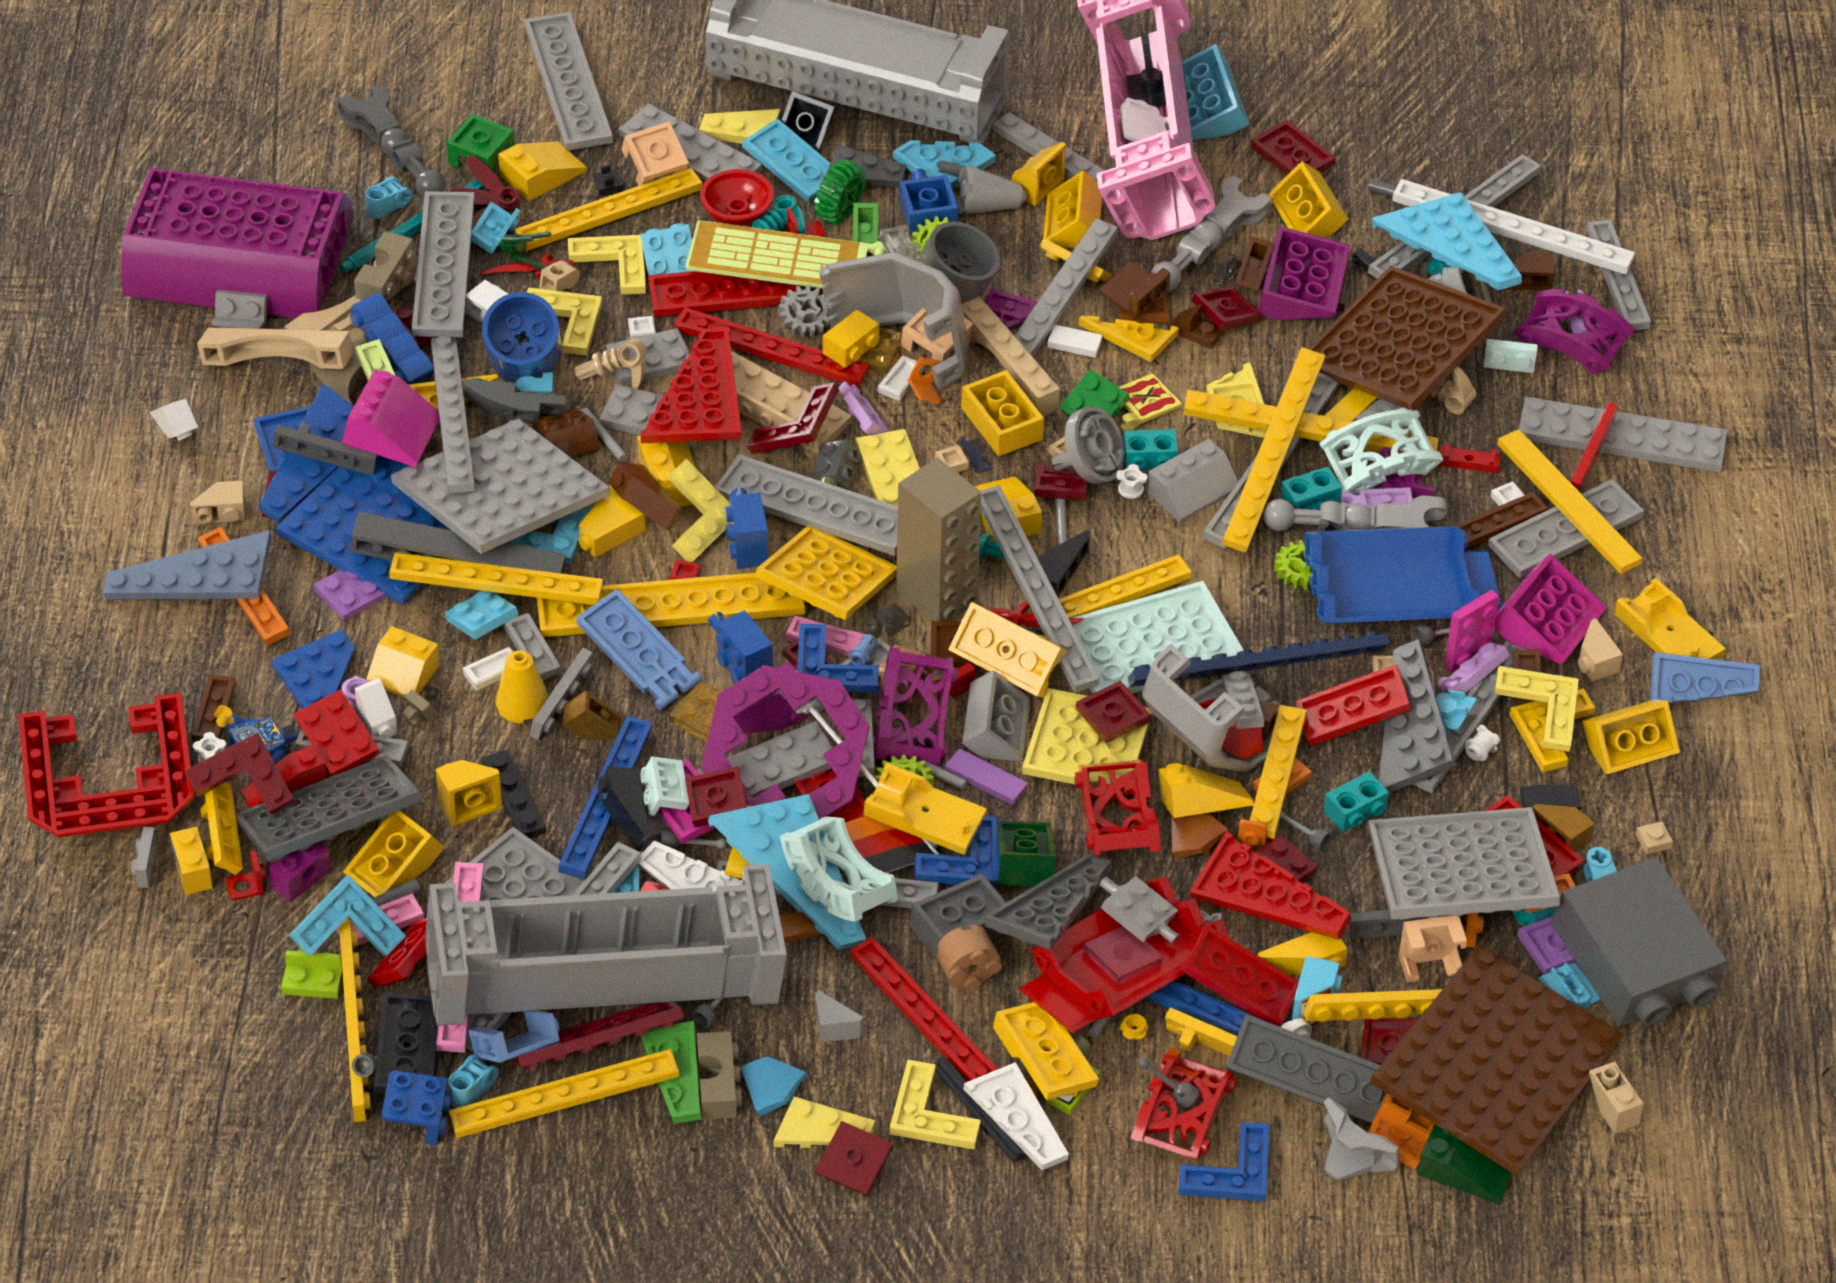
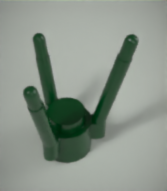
(517, 244)

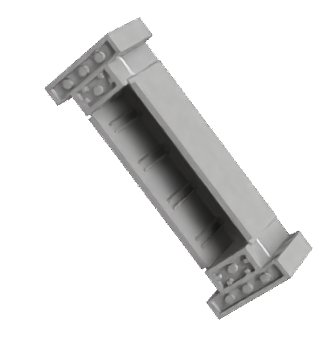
(863, 61)
(604, 948)

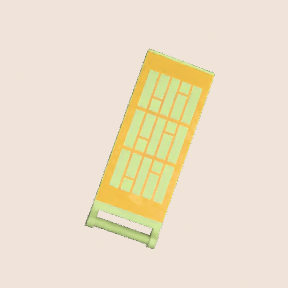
(769, 253)

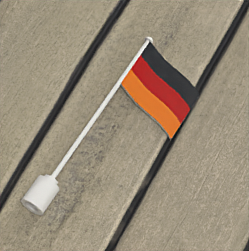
(877, 842)

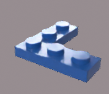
(812, 661)
(957, 869)
(1244, 1183)

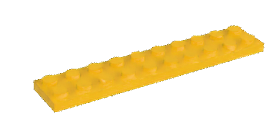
(680, 602)

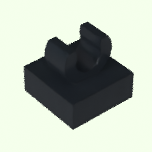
(607, 181)

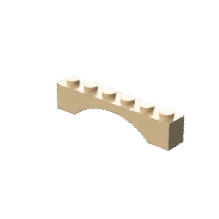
(329, 317)
(233, 345)
(1023, 368)

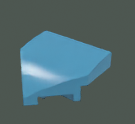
(771, 1083)

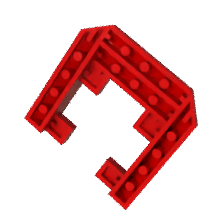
(59, 802)

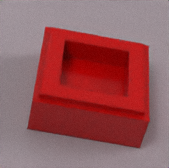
(685, 570)

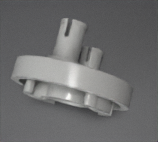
(1092, 446)

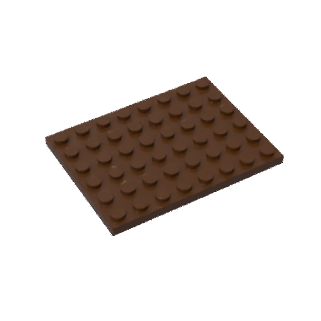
(1497, 1059)

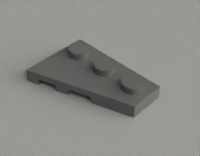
(878, 171)

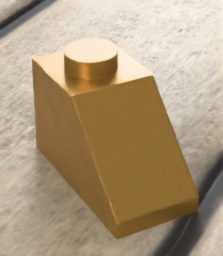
(592, 718)
(1566, 823)

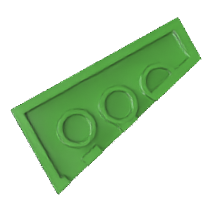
(680, 1093)

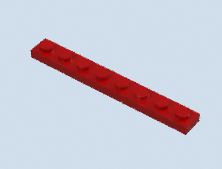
(774, 348)
(921, 1010)

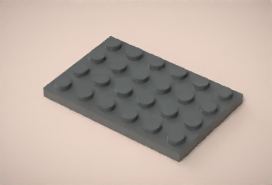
(330, 808)

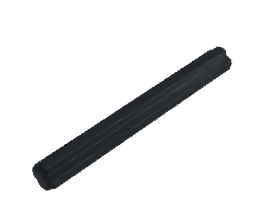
(956, 1084)

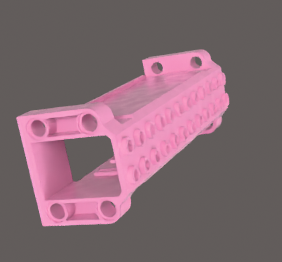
(1158, 178)

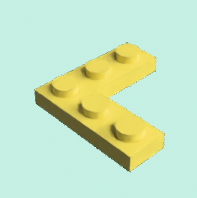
(623, 248)
(583, 316)
(708, 502)
(1556, 690)
(915, 1122)

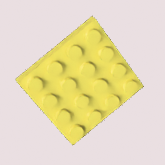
(1066, 740)

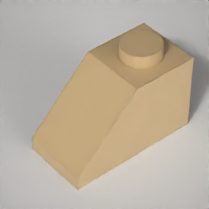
(1599, 653)

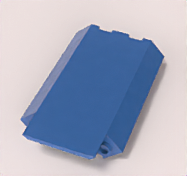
(1395, 573)

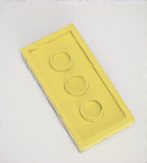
(886, 462)

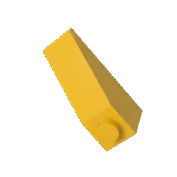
(1291, 954)

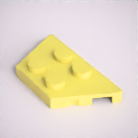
(1242, 387)

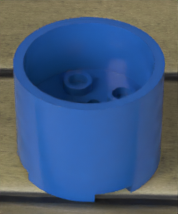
(519, 318)

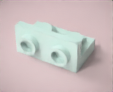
(664, 784)

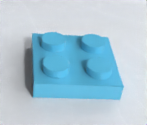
(481, 614)

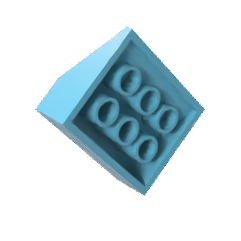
(1212, 95)

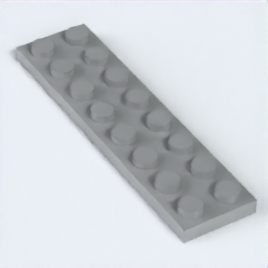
(568, 81)
(443, 264)
(1629, 436)
(815, 503)
(776, 761)

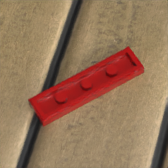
(1594, 446)

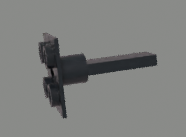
(1149, 83)

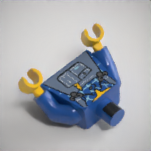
(242, 728)

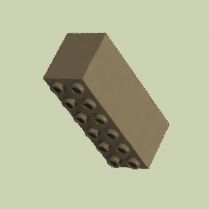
(938, 541)

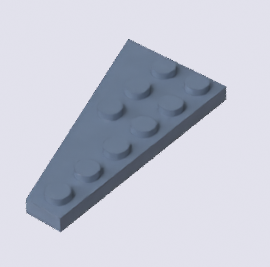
(212, 572)

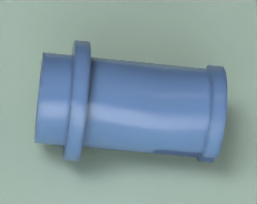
(861, 654)

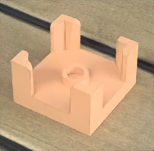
(655, 152)
(941, 347)
(1431, 941)

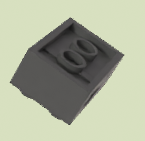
(955, 908)

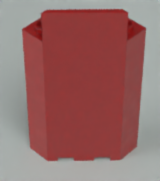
(1080, 991)

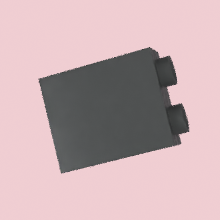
(1639, 943)

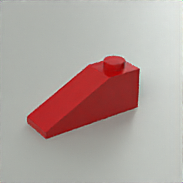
(1240, 742)
(297, 771)

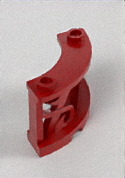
(1109, 835)
(1206, 1080)

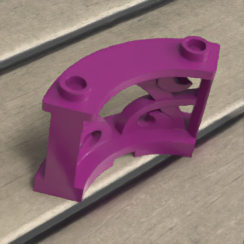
(1555, 305)
(889, 738)

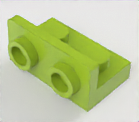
(312, 975)

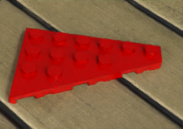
(701, 396)

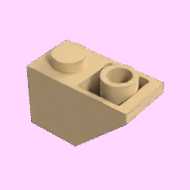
(219, 503)
(1616, 1097)

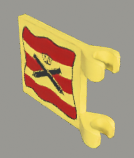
(1147, 401)

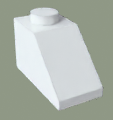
(175, 419)
(375, 709)

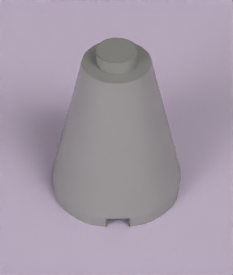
(987, 192)

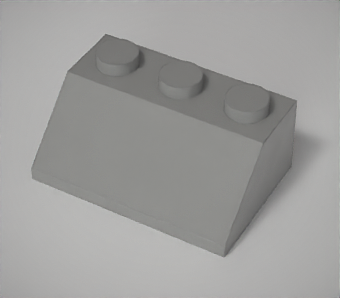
(1192, 480)
(996, 718)

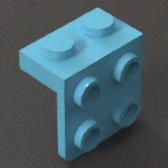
(667, 249)

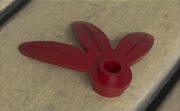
(491, 182)

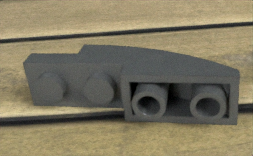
(501, 399)

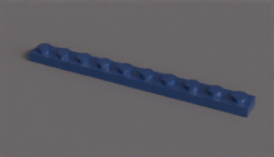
(1272, 657)

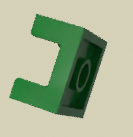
(480, 139)

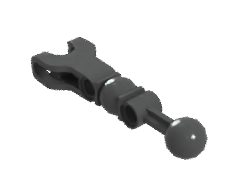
(382, 127)

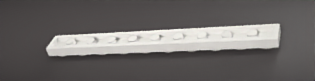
(1528, 230)

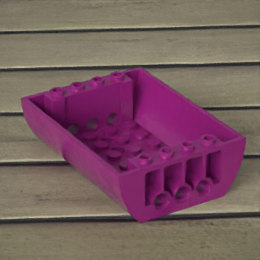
(194, 254)

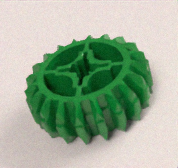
(839, 190)

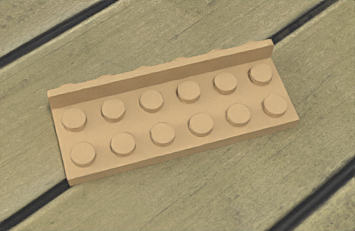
(777, 401)

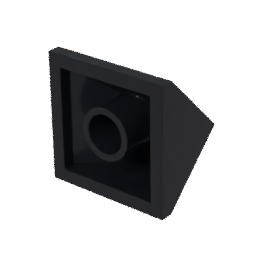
(808, 118)

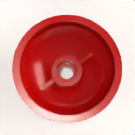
(737, 197)

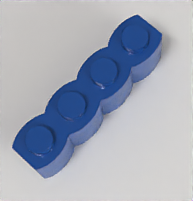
(379, 322)

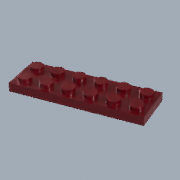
(604, 1029)

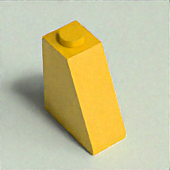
(610, 524)

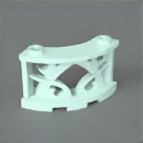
(1416, 458)
(867, 884)

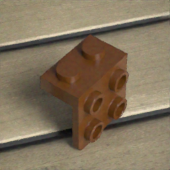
(570, 432)

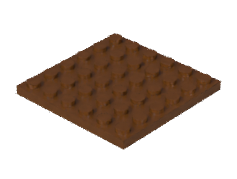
(1405, 337)

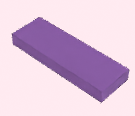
(987, 777)

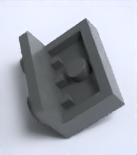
(837, 461)

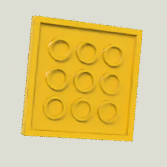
(827, 572)

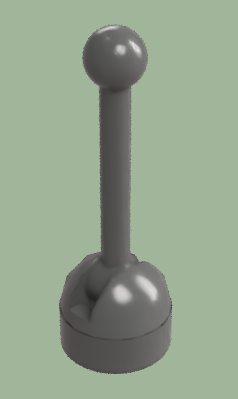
(1184, 1092)

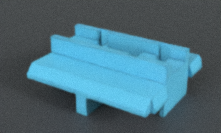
(1455, 708)
(1572, 984)

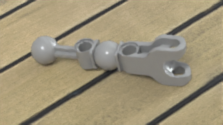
(1229, 215)
(1281, 515)

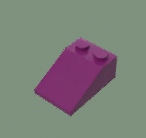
(770, 714)

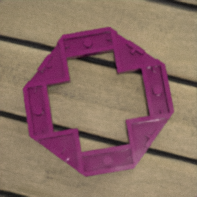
(798, 691)

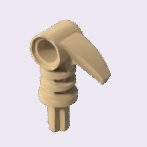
(617, 358)
(1456, 395)

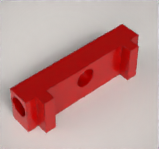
(1469, 459)

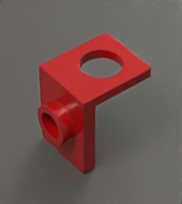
(812, 228)
(253, 878)

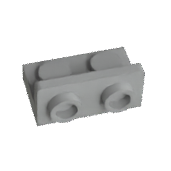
(240, 309)

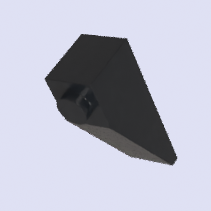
(1064, 560)
(625, 802)

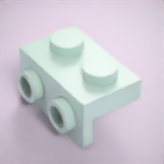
(1510, 355)

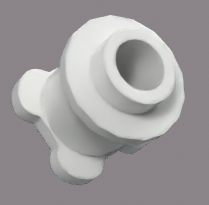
(1131, 482)
(1481, 744)
(208, 746)

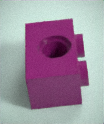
(299, 871)

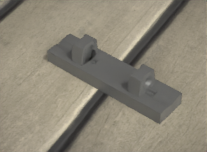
(323, 449)

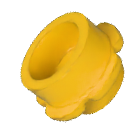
(1132, 1022)

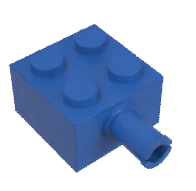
(925, 199)
(746, 529)
(741, 644)

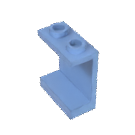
(492, 1046)

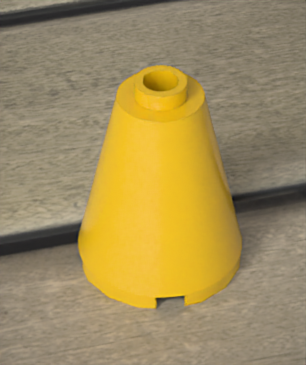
(520, 688)

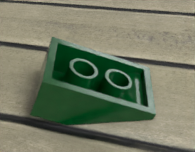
(1025, 853)
(1462, 1167)

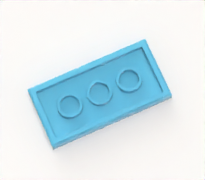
(788, 158)

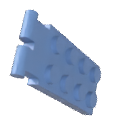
(637, 648)

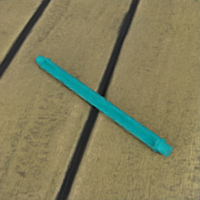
(406, 229)

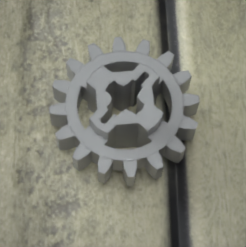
(804, 309)

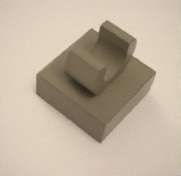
(418, 709)

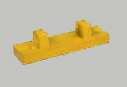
(223, 829)
(1198, 1031)

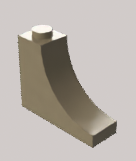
(341, 381)

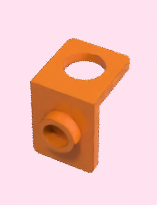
(922, 384)
(1252, 833)

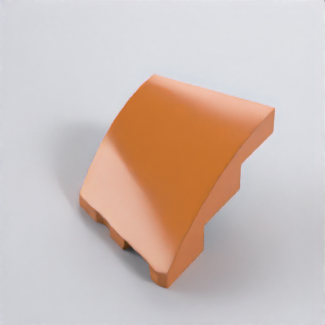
(1403, 1128)

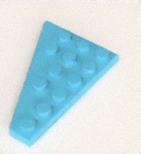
(1453, 235)
(756, 836)

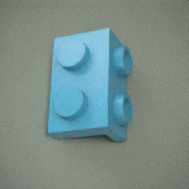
(493, 226)

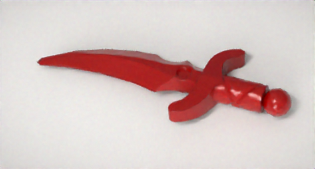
(523, 267)
(1020, 616)

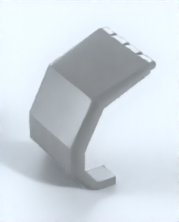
(892, 292)
(1196, 727)

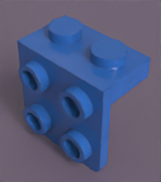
(417, 1101)

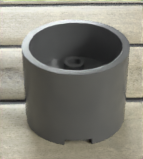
(963, 256)

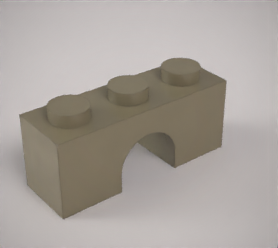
(392, 257)
(716, 1057)

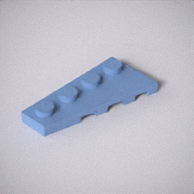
(1696, 678)

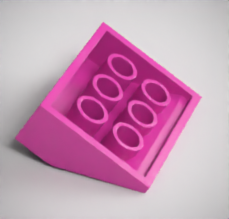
(391, 420)
(1548, 611)

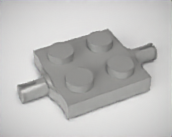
(1139, 909)

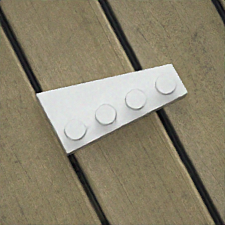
(681, 872)
(1016, 1110)

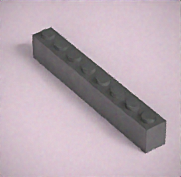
(386, 536)

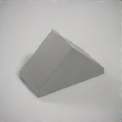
(836, 1020)

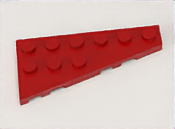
(1261, 888)

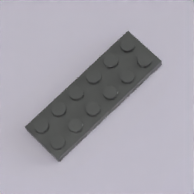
(1305, 1068)

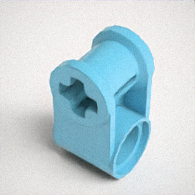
(384, 197)
(1599, 864)
(470, 1081)

